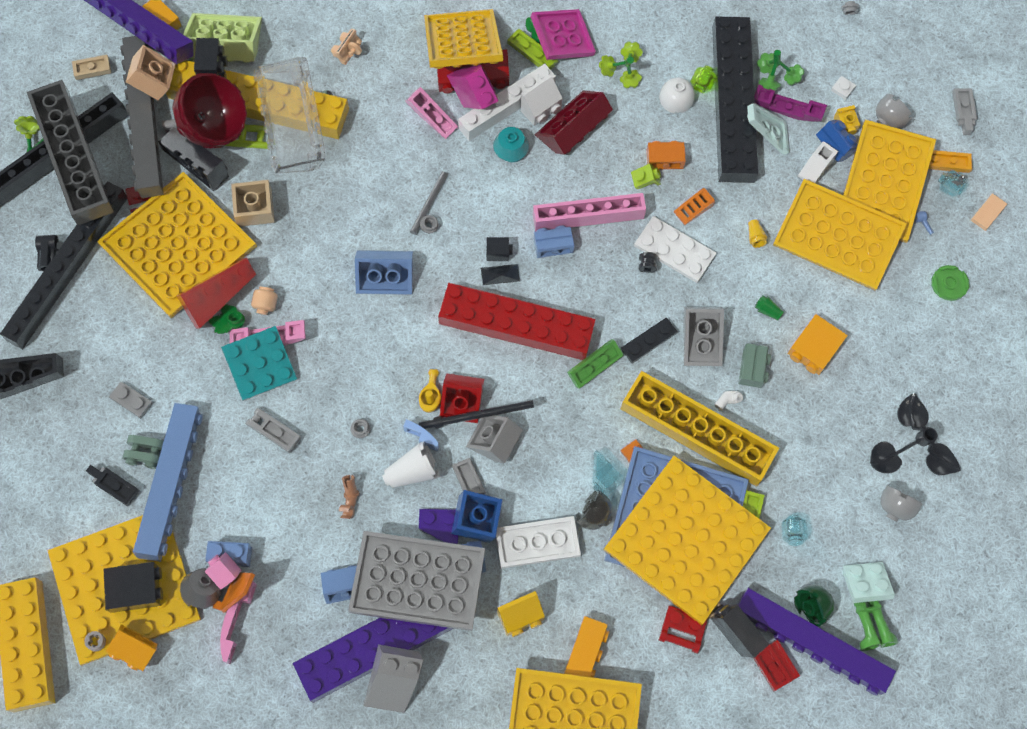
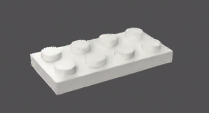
(675, 249)
(537, 542)

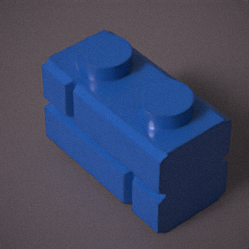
(837, 137)

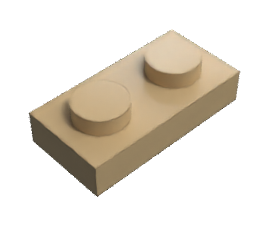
(91, 67)

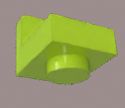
(646, 176)

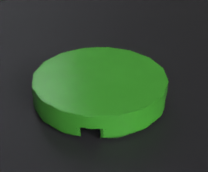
(950, 283)

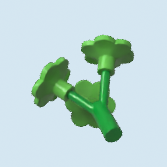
(769, 63)

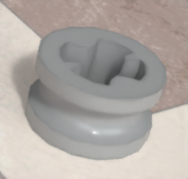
(101, 642)

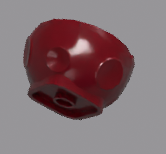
(219, 106)

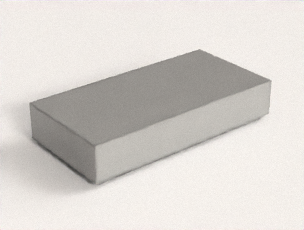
(468, 476)

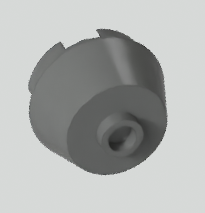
(199, 589)

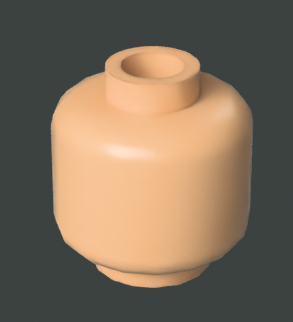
(264, 300)

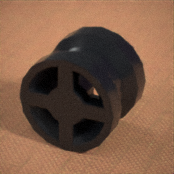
(648, 262)

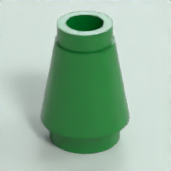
(768, 307)

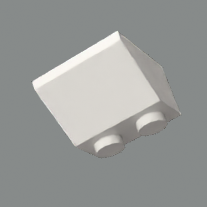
(541, 100)

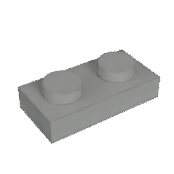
(130, 400)

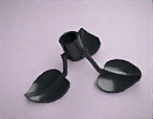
(914, 414)

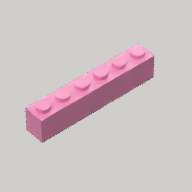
(589, 211)

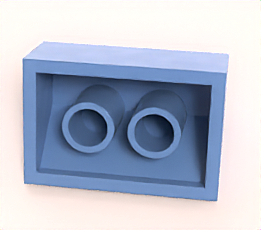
(384, 272)

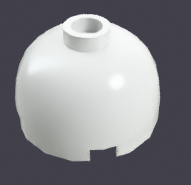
(677, 95)

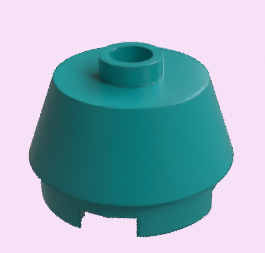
(511, 144)

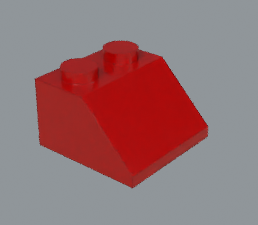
(461, 395)

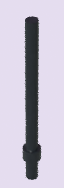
(439, 422)

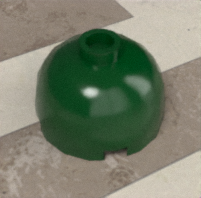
(816, 603)

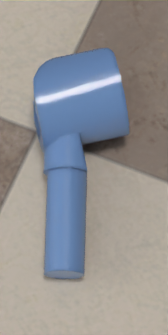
(922, 217)

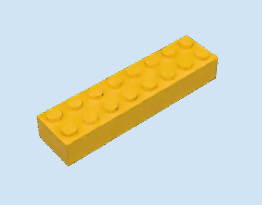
(699, 428)

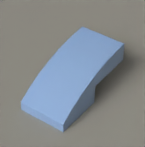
(424, 435)

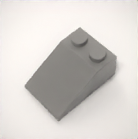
(703, 336)
(393, 678)

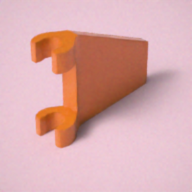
(237, 590)

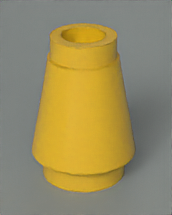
(757, 236)

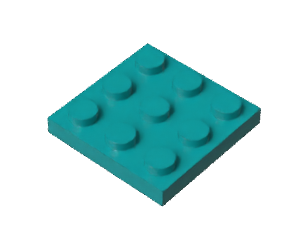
(259, 363)

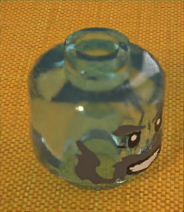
(952, 183)

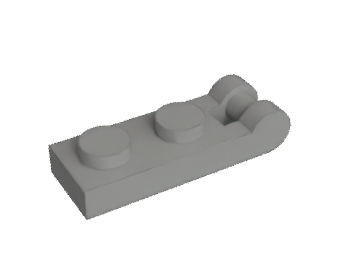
(273, 430)

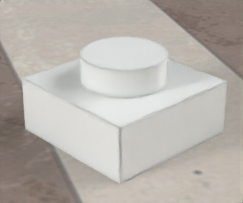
(843, 87)

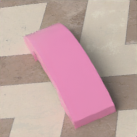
(289, 333)
(228, 647)

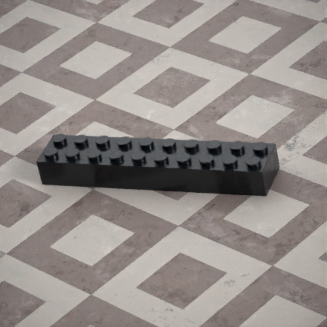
(733, 94)

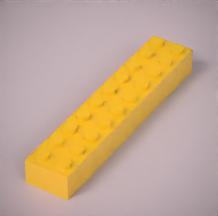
(331, 109)

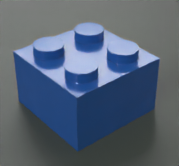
(476, 516)

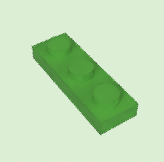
(595, 363)

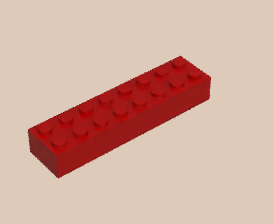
(516, 321)

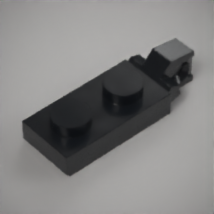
(113, 484)

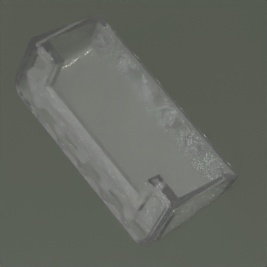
(290, 116)

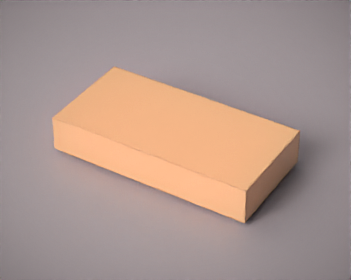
(988, 212)

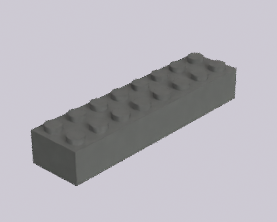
(70, 152)

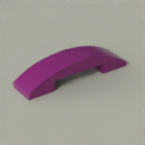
(789, 107)

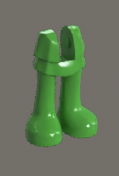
(871, 640)

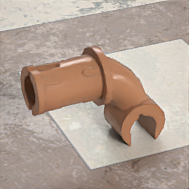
(351, 494)

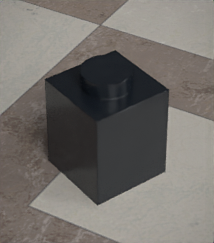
(498, 249)

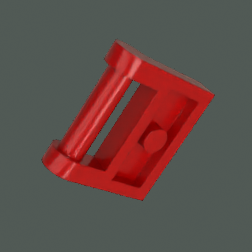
(682, 622)

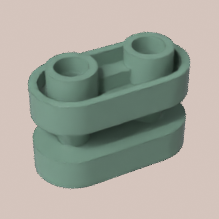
(134, 456)

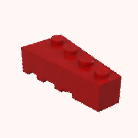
(211, 294)

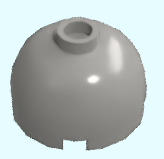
(892, 112)
(899, 505)

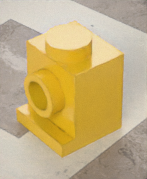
(849, 118)

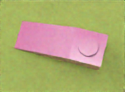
(431, 112)

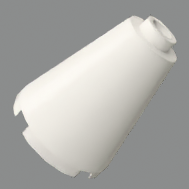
(412, 468)

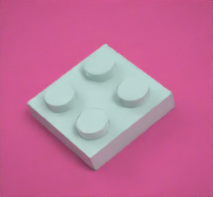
(868, 582)

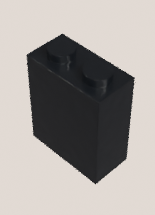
(132, 587)
(739, 630)

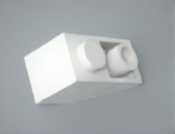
(818, 163)

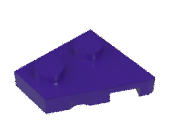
(438, 524)

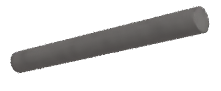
(429, 202)

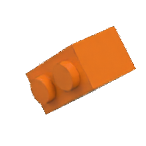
(666, 154)

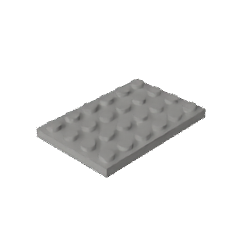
(417, 580)

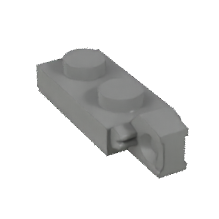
(964, 109)

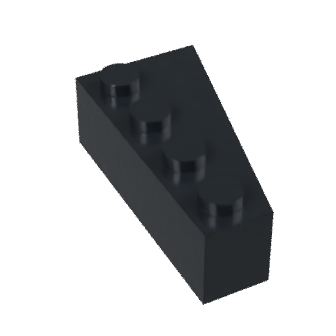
(195, 159)
(28, 372)

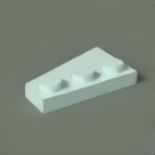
(770, 126)

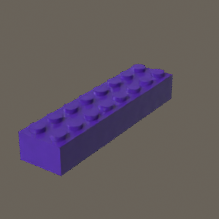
(355, 654)

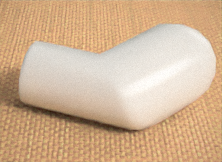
(728, 397)

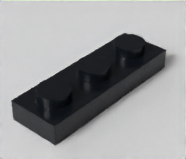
(649, 340)

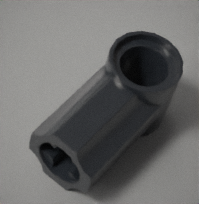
(46, 247)

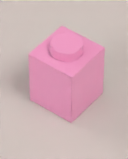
(222, 570)

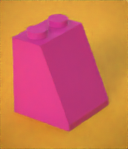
(473, 87)

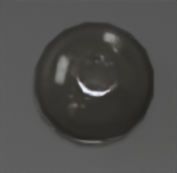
(595, 512)

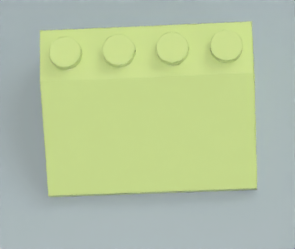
(235, 33)

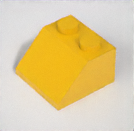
(521, 614)

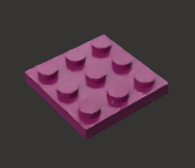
(562, 34)

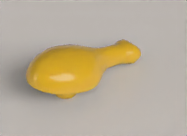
(430, 395)

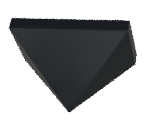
(500, 274)

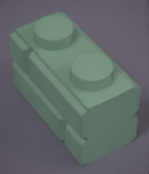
(753, 365)

